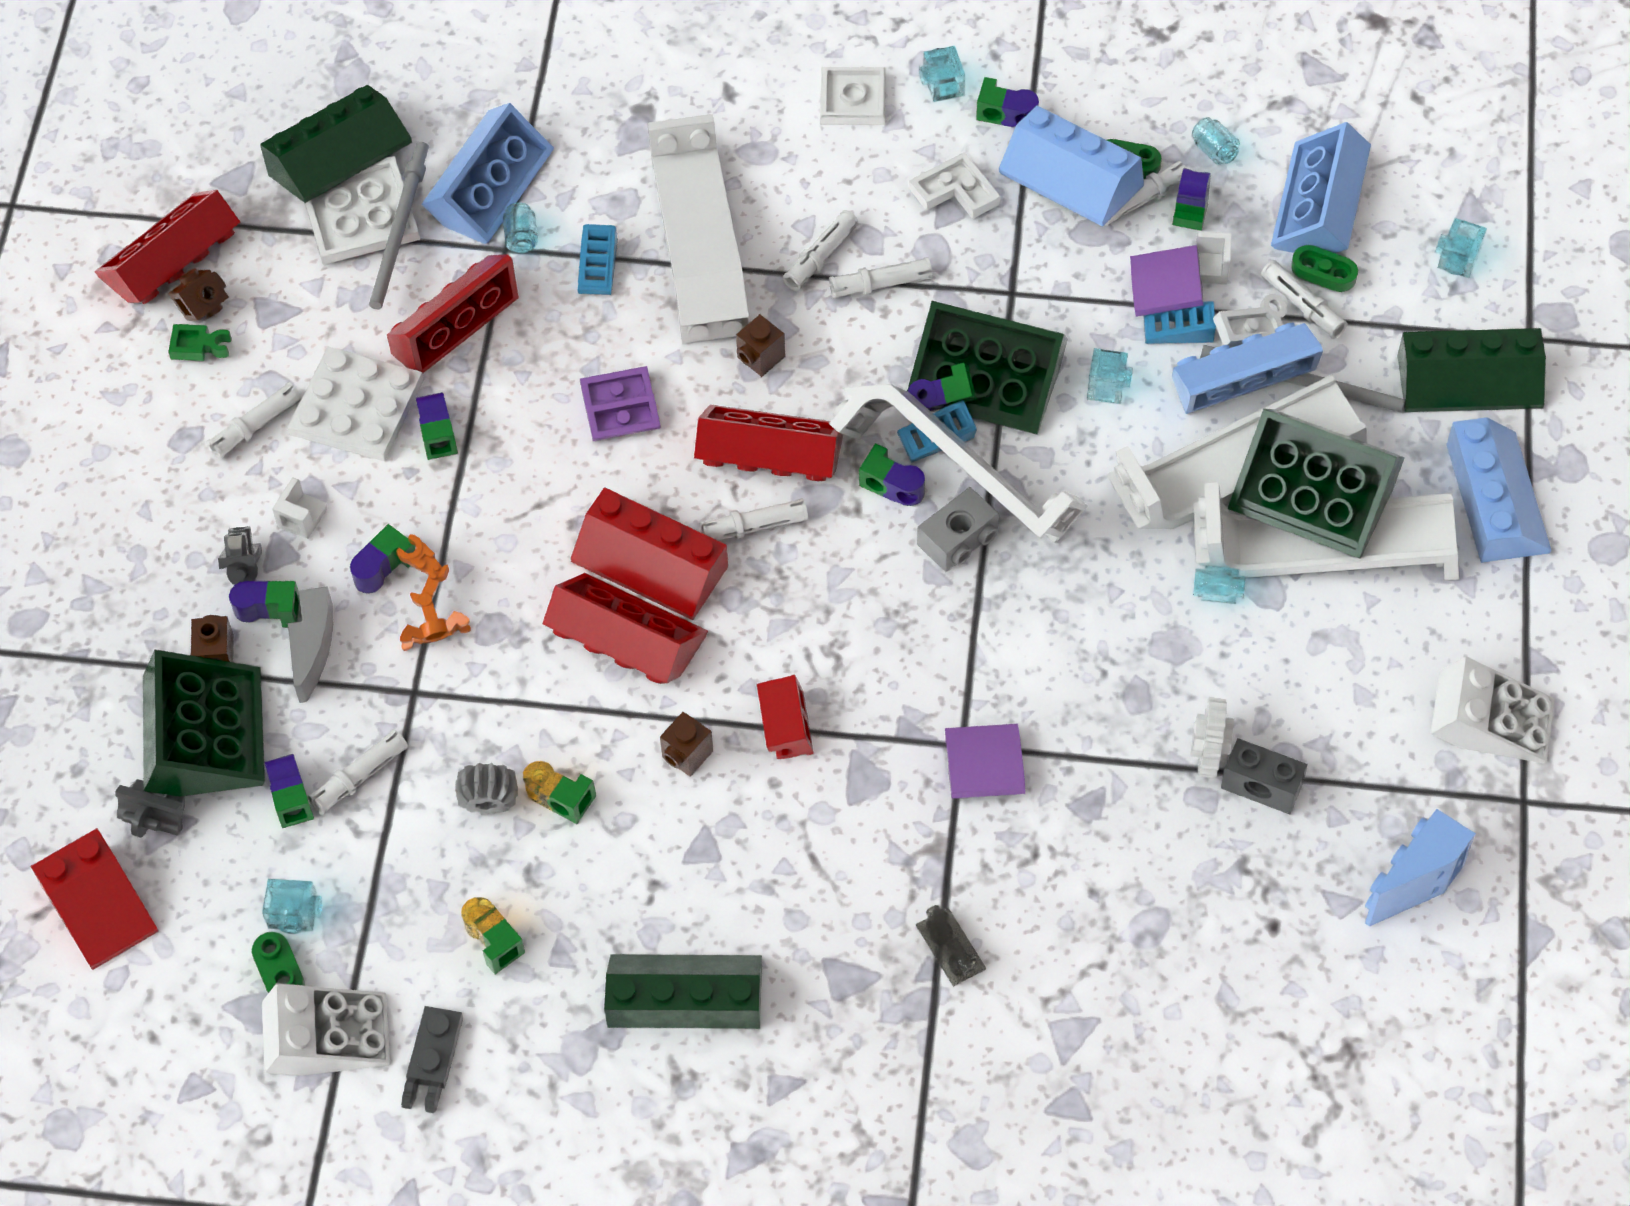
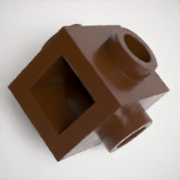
(199, 294)

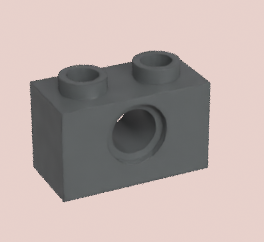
(1263, 776)

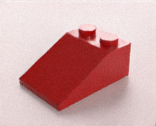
(94, 898)

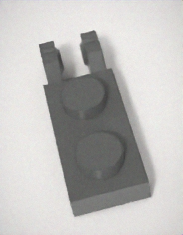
(432, 1056)

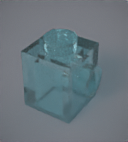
(943, 73)
(1460, 247)
(1108, 376)
(291, 905)

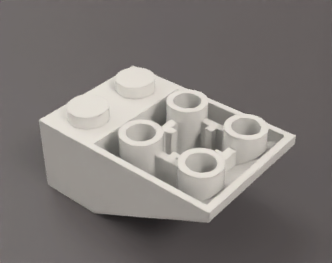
(1491, 712)
(323, 1030)

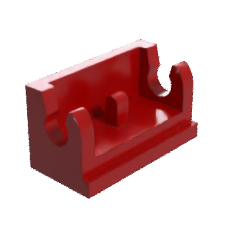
(785, 717)

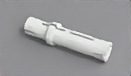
(1154, 187)
(813, 259)
(882, 277)
(1329, 323)
(243, 428)
(765, 518)
(352, 776)

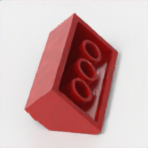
(169, 246)
(454, 313)
(767, 442)
(649, 553)
(623, 627)

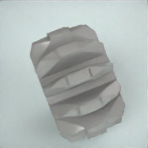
(486, 788)

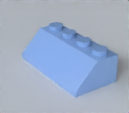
(1071, 166)
(488, 174)
(1322, 190)
(1246, 367)
(1496, 490)

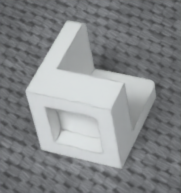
(1214, 256)
(298, 511)

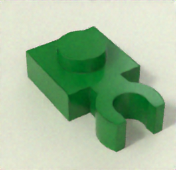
(194, 341)

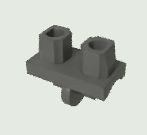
(240, 555)
(148, 810)

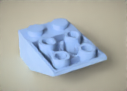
(1422, 868)

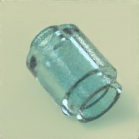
(1215, 141)
(520, 228)
(1218, 584)

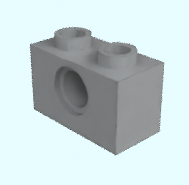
(965, 513)

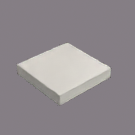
(852, 95)

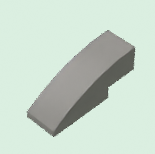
(311, 640)

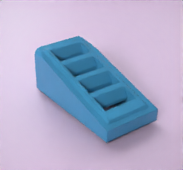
(597, 239)
(1189, 334)
(946, 415)

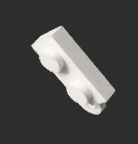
(1239, 324)

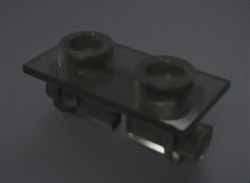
(950, 945)

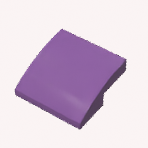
(1166, 280)
(620, 403)
(984, 761)

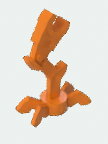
(433, 629)

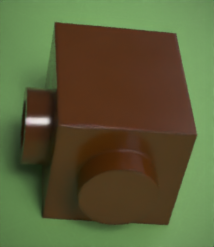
(760, 345)
(212, 638)
(686, 744)

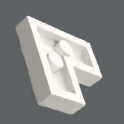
(956, 178)

